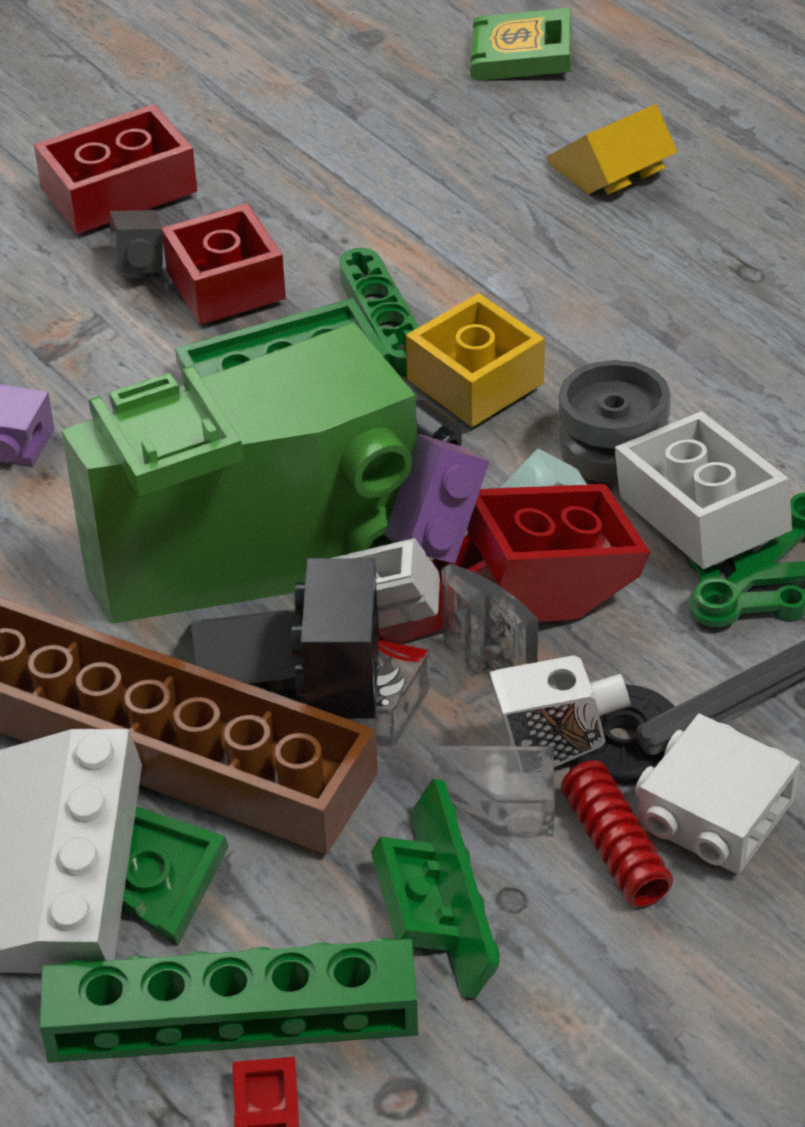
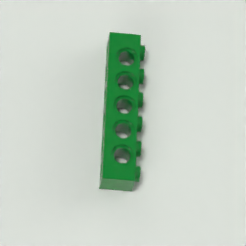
(202, 1019)

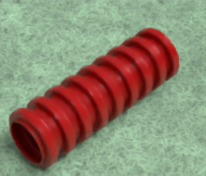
(616, 834)

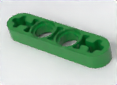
(378, 311)

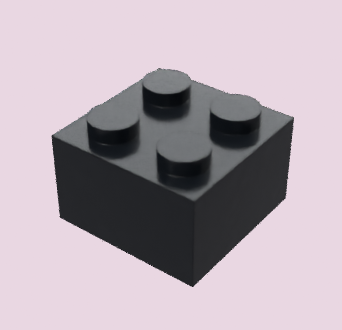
(337, 636)

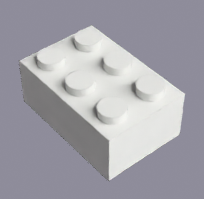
(704, 489)

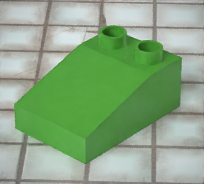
(320, 474)

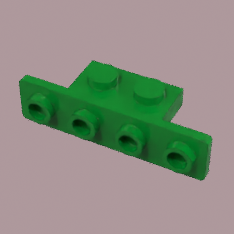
(434, 891)

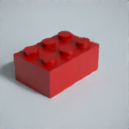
(116, 166)

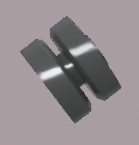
(605, 408)

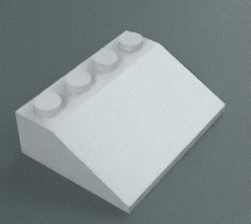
(65, 846)

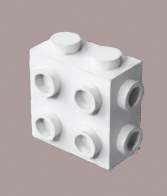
(717, 792)

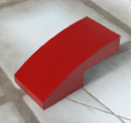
(266, 1093)

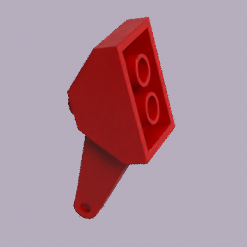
(547, 548)

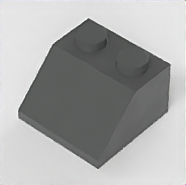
(248, 647)

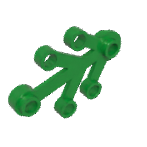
(722, 601)

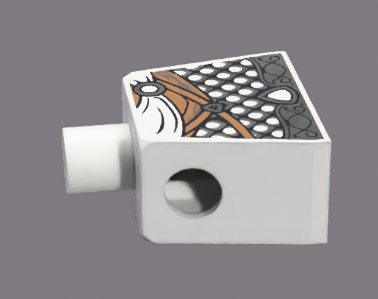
(557, 705)

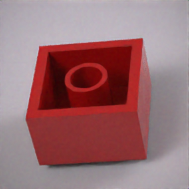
(224, 263)

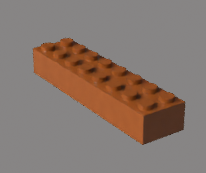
(194, 729)

